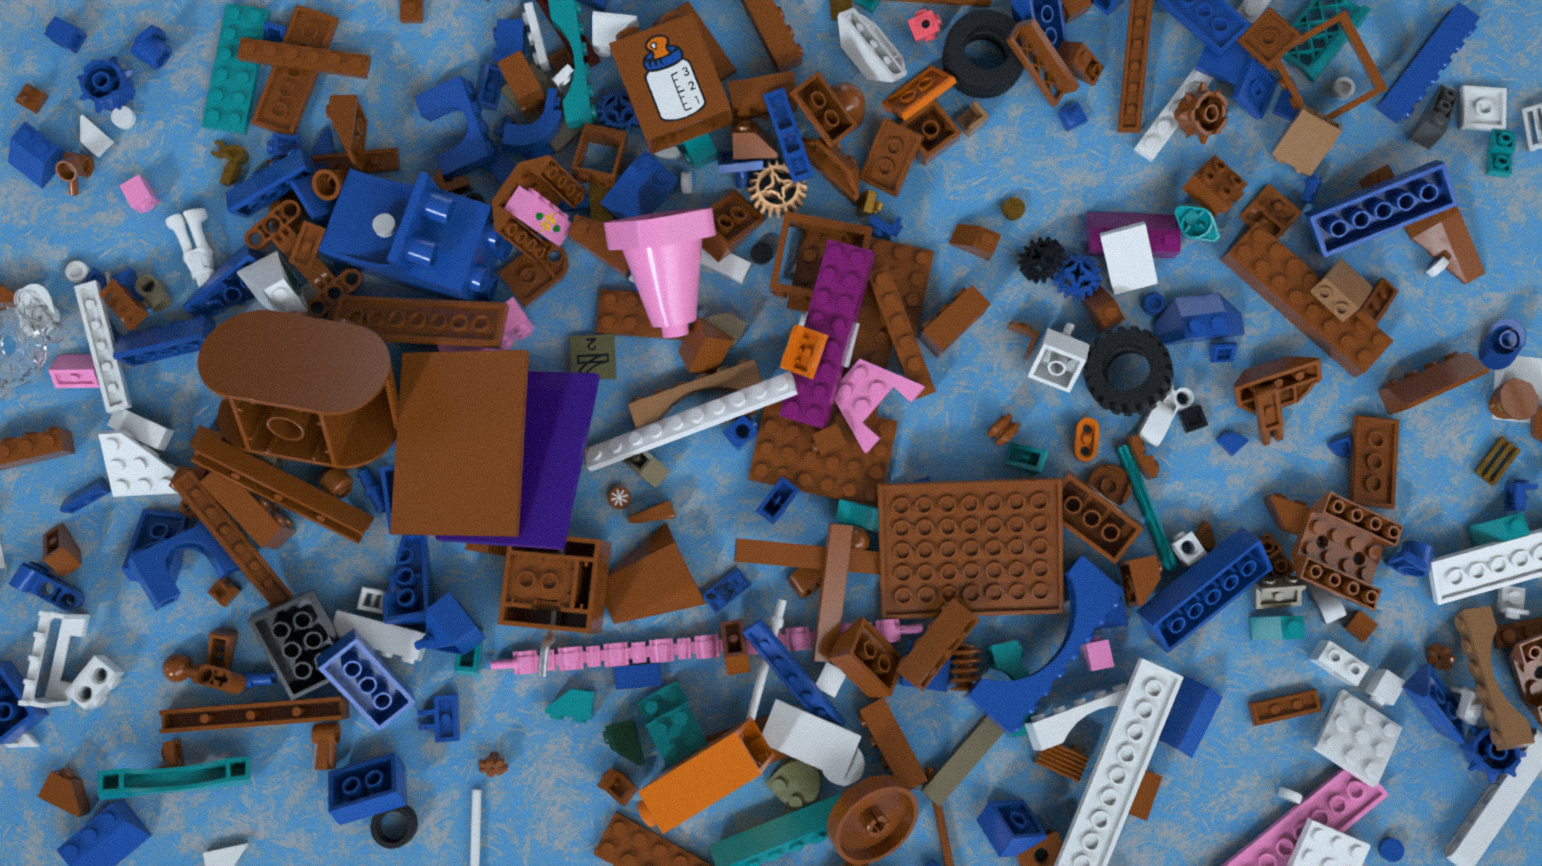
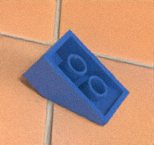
(1047, 14)
(640, 188)
(152, 527)

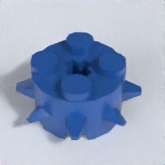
(106, 84)
(1479, 755)

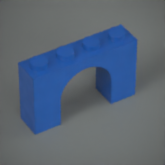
(476, 148)
(151, 569)

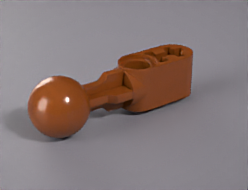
(807, 580)
(180, 667)

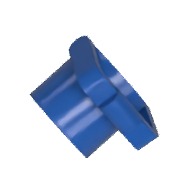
(151, 47)
(1413, 559)

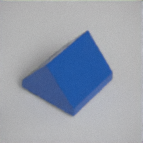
(274, 32)
(1222, 352)

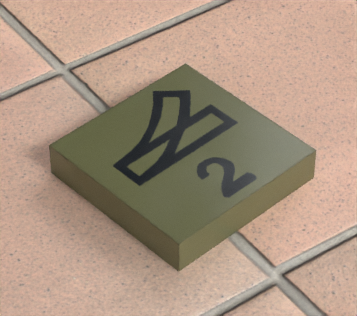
(594, 355)

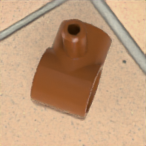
(72, 167)

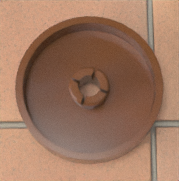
(868, 837)

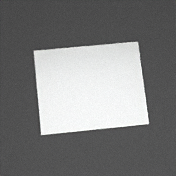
(1524, 368)

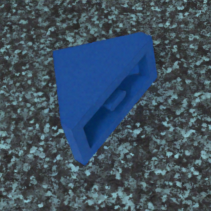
(777, 500)

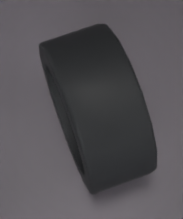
(386, 842)

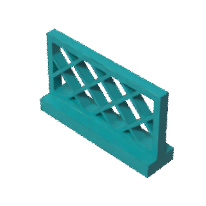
(1332, 46)

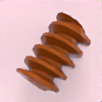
(965, 667)

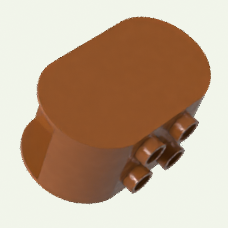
(302, 387)

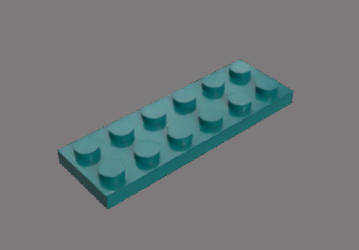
(234, 81)

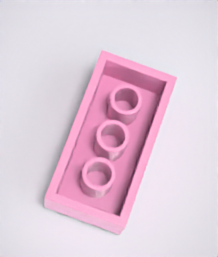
(516, 327)

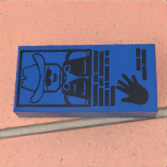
(726, 590)

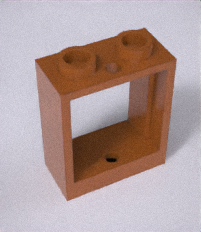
(602, 136)

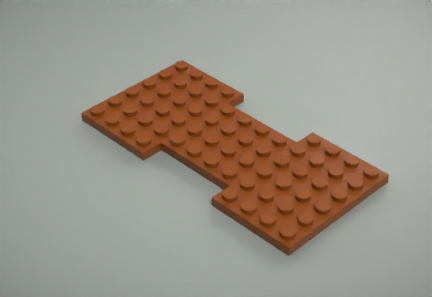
(784, 443)

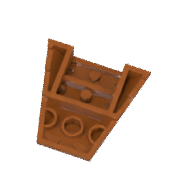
(651, 581)

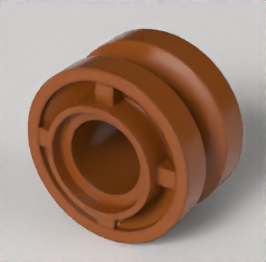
(1004, 429)

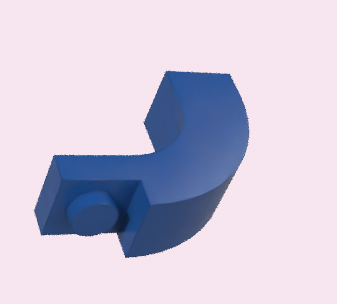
(535, 136)

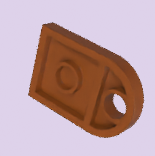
(532, 279)

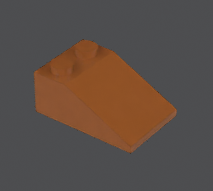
(351, 126)
(734, 222)

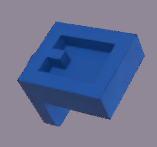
(282, 144)
(1515, 495)

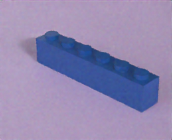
(1427, 62)

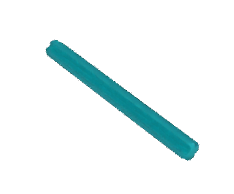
(1147, 508)

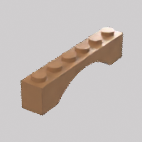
(655, 407)
(1507, 725)

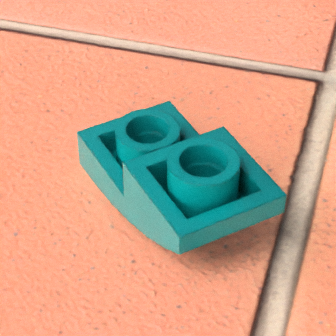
(1499, 152)
(857, 514)

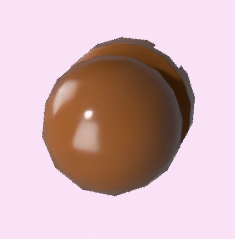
(852, 100)

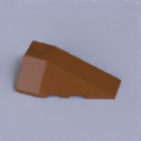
(1448, 237)

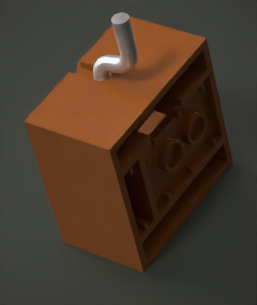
(566, 581)

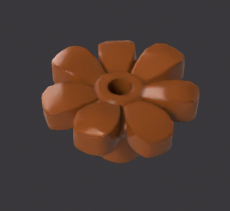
(1440, 656)
(493, 765)

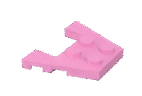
(863, 391)

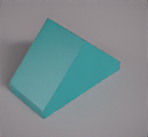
(1026, 458)

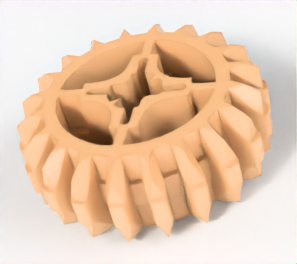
(785, 185)

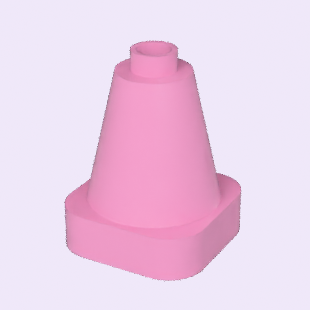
(664, 262)

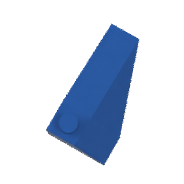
(224, 286)
(410, 584)

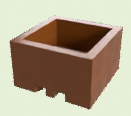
(522, 82)

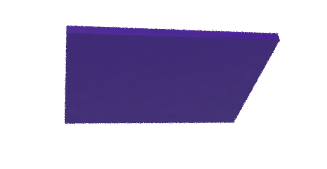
(554, 448)

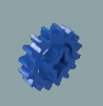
(610, 111)
(1088, 278)

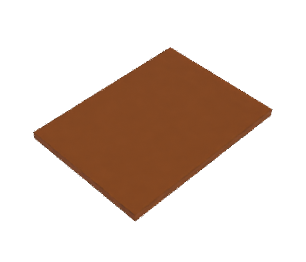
(460, 443)
(971, 541)

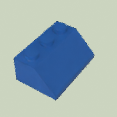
(106, 838)

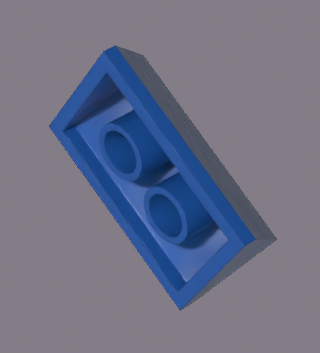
(1436, 702)
(1189, 716)

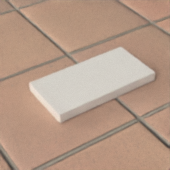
(810, 738)

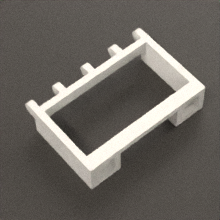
(72, 625)

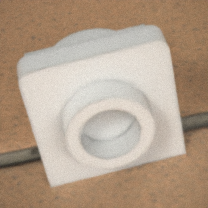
(563, 79)
(1511, 602)

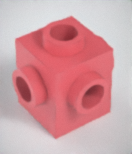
(920, 33)

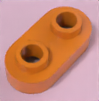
(1086, 440)

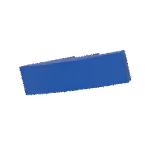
(788, 135)

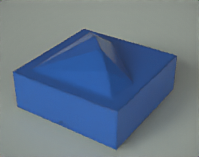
(1072, 116)

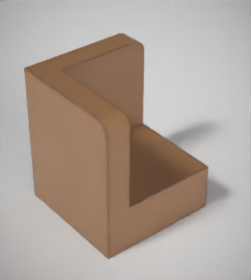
(972, 119)

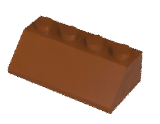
(1431, 382)

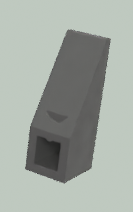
(1435, 117)

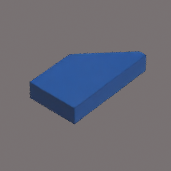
(324, 146)

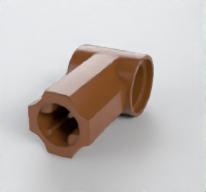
(325, 738)

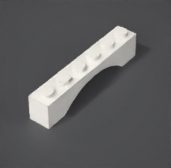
(1053, 728)

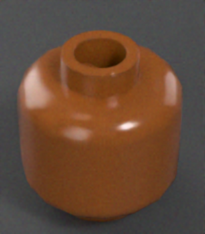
(336, 482)

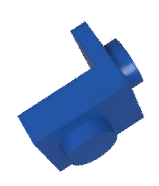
(884, 230)

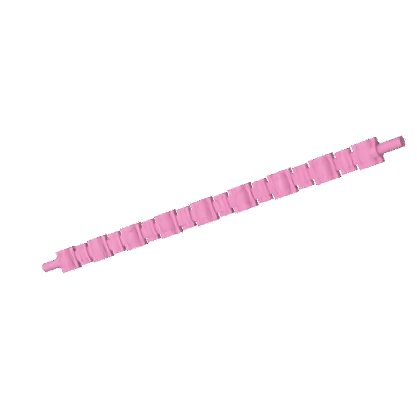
(664, 650)

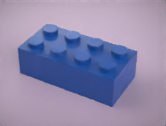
(365, 679)

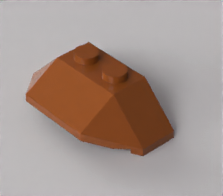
(834, 166)
(1290, 374)

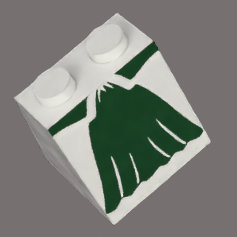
(274, 284)

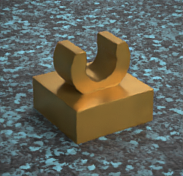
(868, 204)

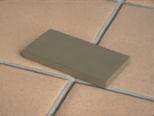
(565, 135)

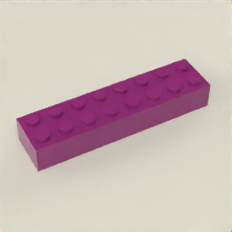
(834, 313)

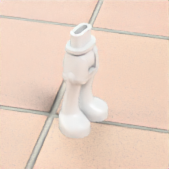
(201, 258)

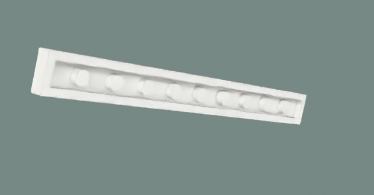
(1165, 123)
(691, 421)

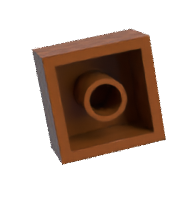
(938, 130)

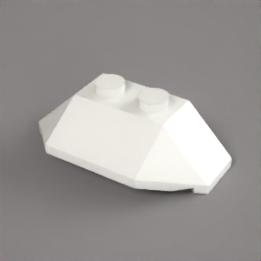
(869, 48)

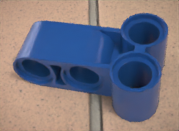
(34, 578)

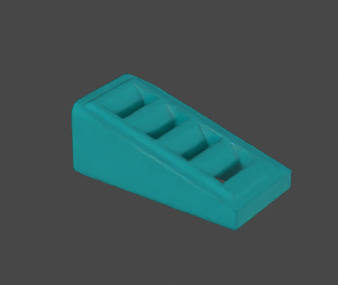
(460, 659)

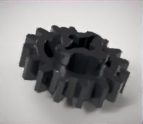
(1051, 254)

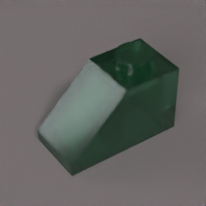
(624, 740)

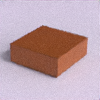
(560, 59)
(1360, 626)

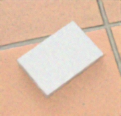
(1128, 258)

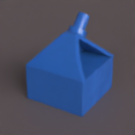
(450, 628)

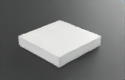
(1482, 108)

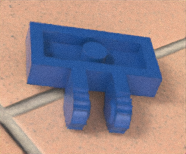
(445, 716)

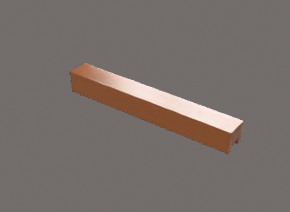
(281, 488)
(254, 714)

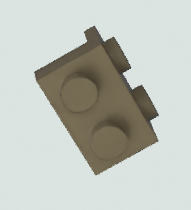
(1278, 592)

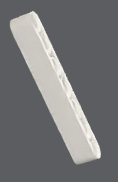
(1495, 808)

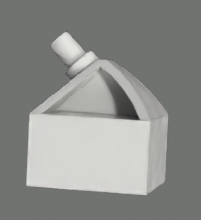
(1059, 359)

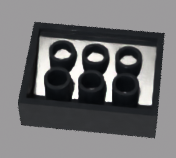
(292, 638)

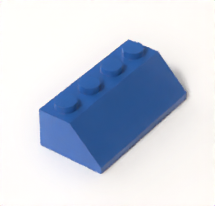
(271, 183)
(163, 342)

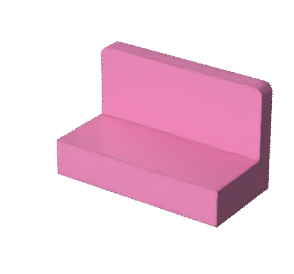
(74, 371)

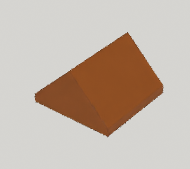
(704, 347)

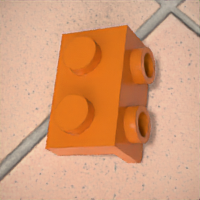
(803, 351)

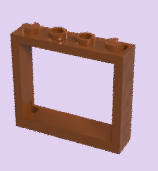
(1361, 53)
(813, 224)

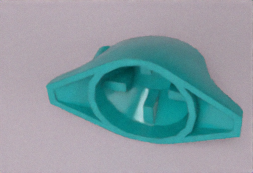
(1196, 222)

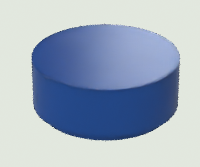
(1153, 304)
(1391, 849)

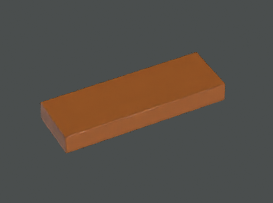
(1376, 303)
(1284, 707)

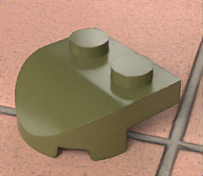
(796, 783)

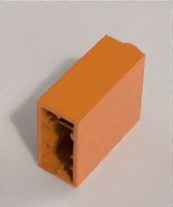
(705, 776)

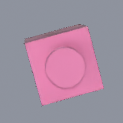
(139, 194)
(1097, 654)

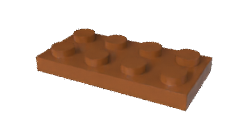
(625, 315)

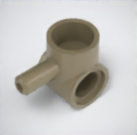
(157, 298)

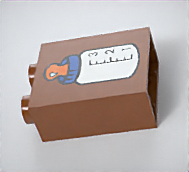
(670, 81)

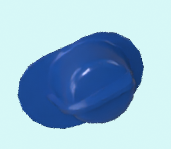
(1502, 344)

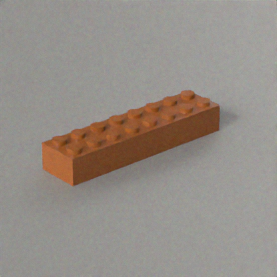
(1287, 285)

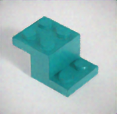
(672, 723)

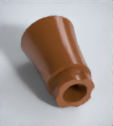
(329, 182)

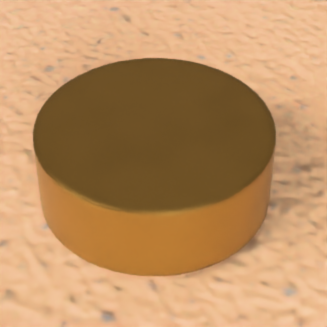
(1013, 209)

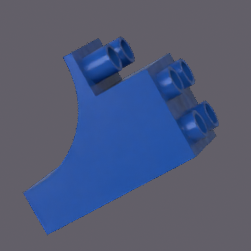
(440, 243)

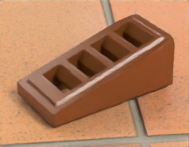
(655, 513)
(230, 644)

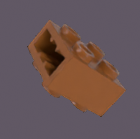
(1215, 187)

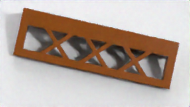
(1044, 57)

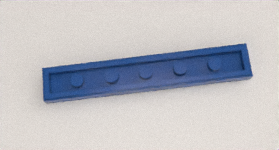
(791, 672)

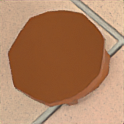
(1514, 400)

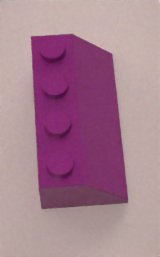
(1162, 231)

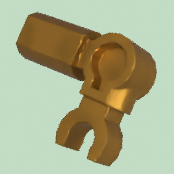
(237, 156)

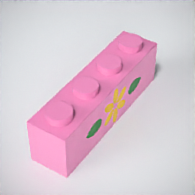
(539, 214)

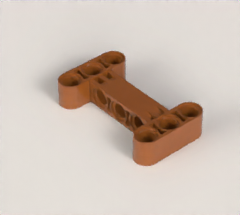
(284, 238)

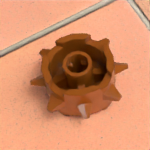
(1202, 113)

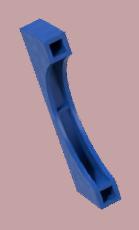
(1091, 599)

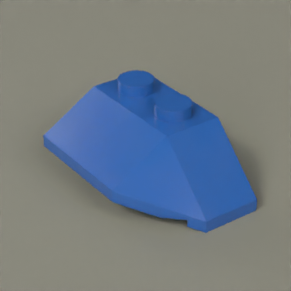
(1198, 319)

